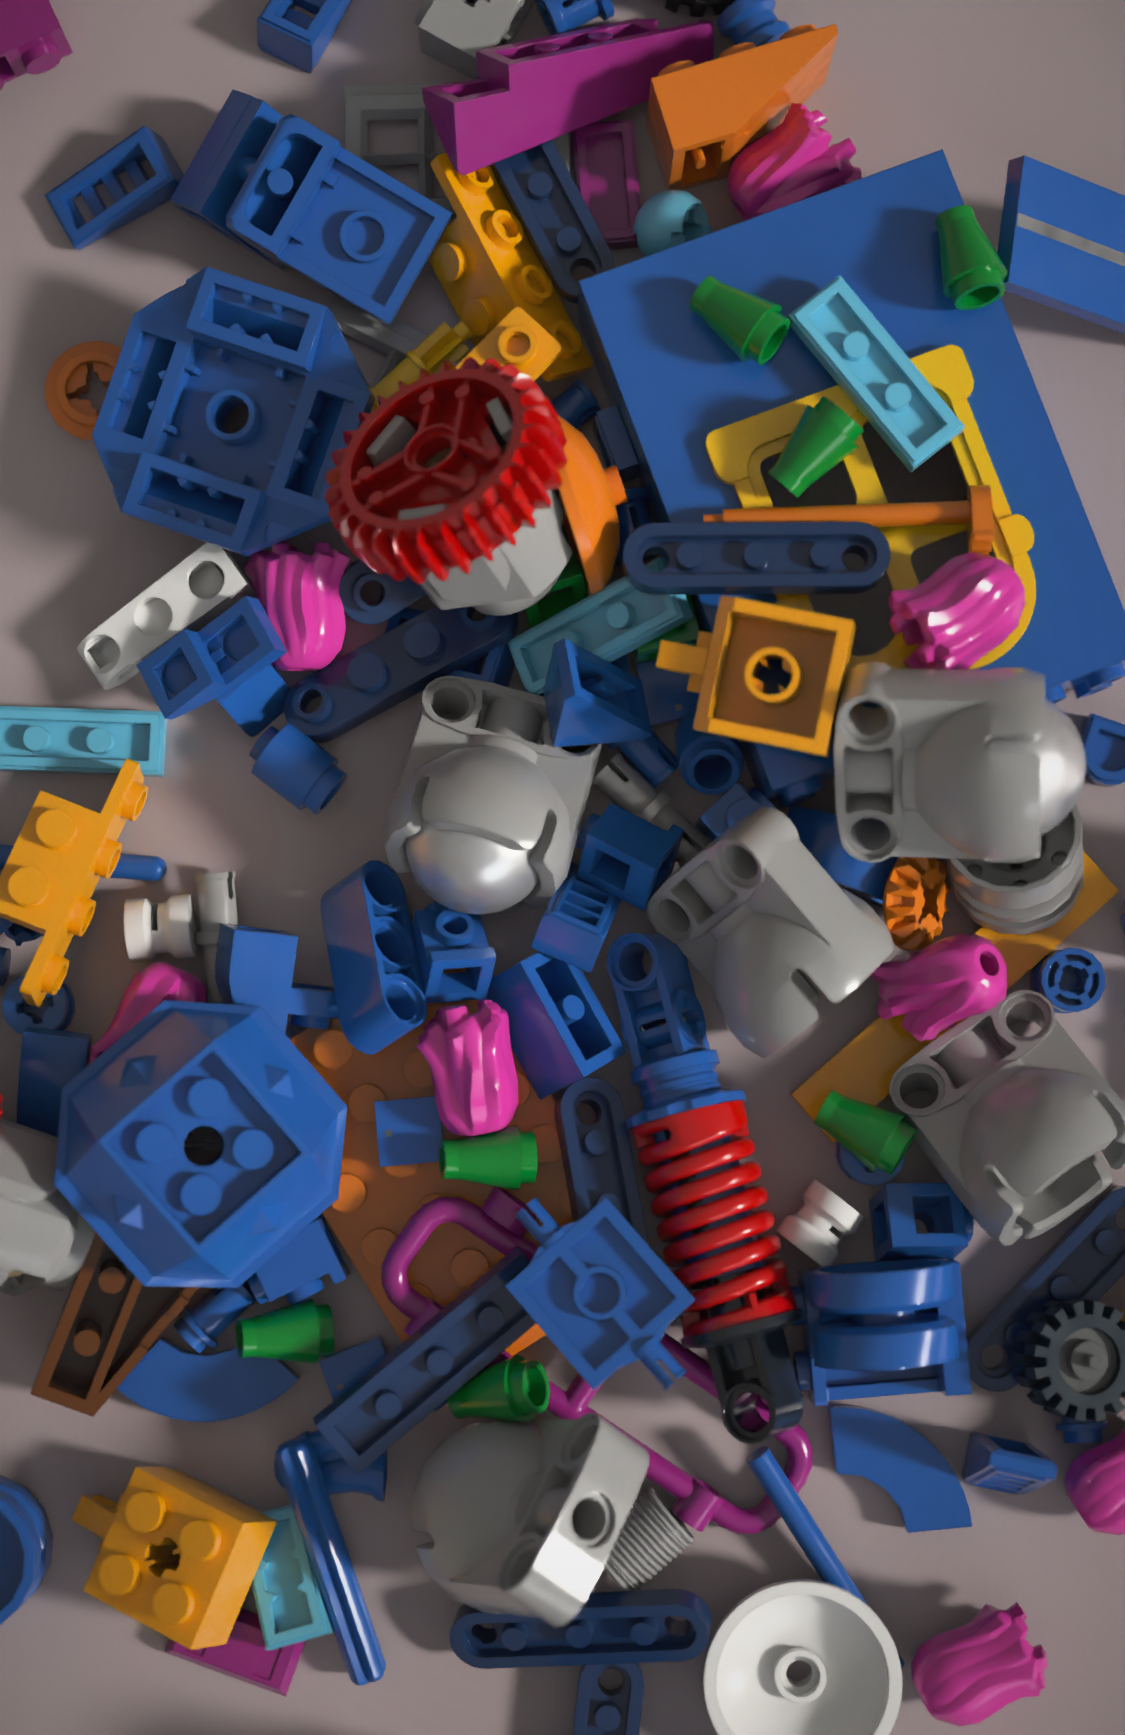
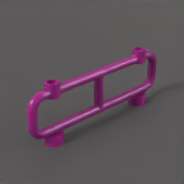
(498, 1227)

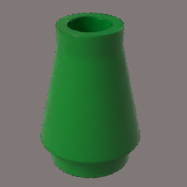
(968, 261)
(742, 320)
(815, 446)
(867, 1131)
(493, 1158)
(288, 1333)
(504, 1391)

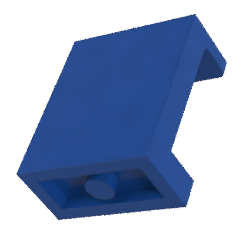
(832, 1384)

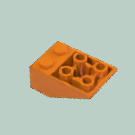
(719, 107)

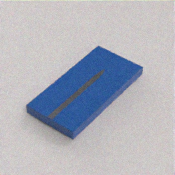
(1064, 242)

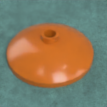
(590, 512)

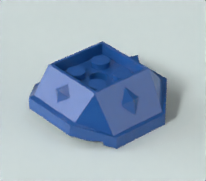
(181, 374)
(127, 1132)

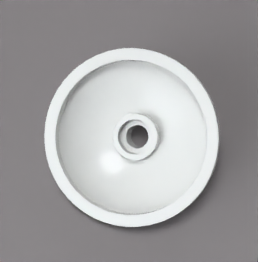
(851, 1658)

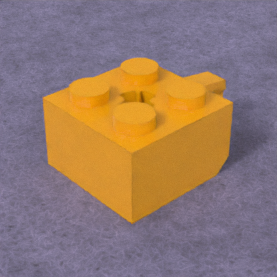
(727, 668)
(175, 1554)

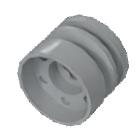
(1028, 896)

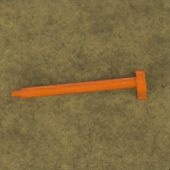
(974, 512)

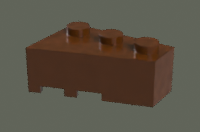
(103, 1331)

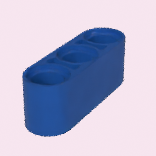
(373, 957)

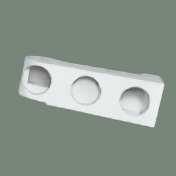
(181, 599)

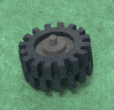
(1074, 1359)

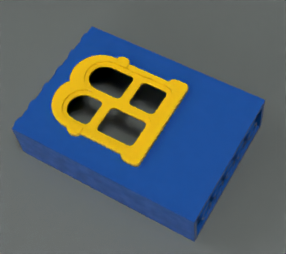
(711, 419)

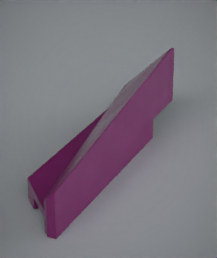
(556, 86)

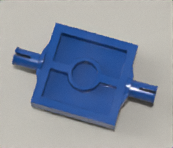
(600, 1293)

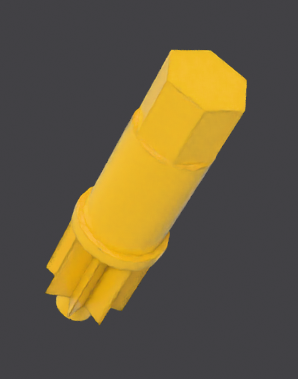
(430, 354)

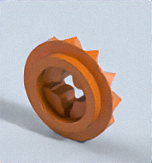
(70, 378)
(915, 901)

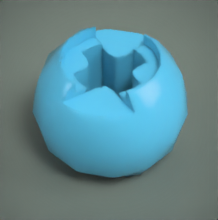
(669, 220)

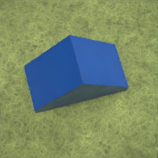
(592, 699)

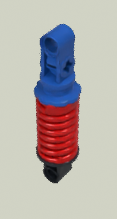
(707, 1209)

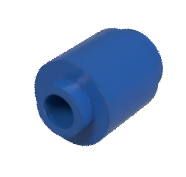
(707, 760)
(296, 768)

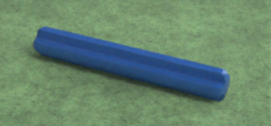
(330, 1560)

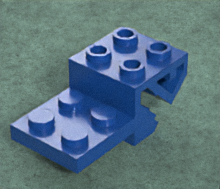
(310, 206)

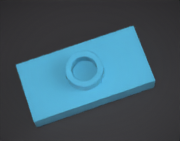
(287, 1588)

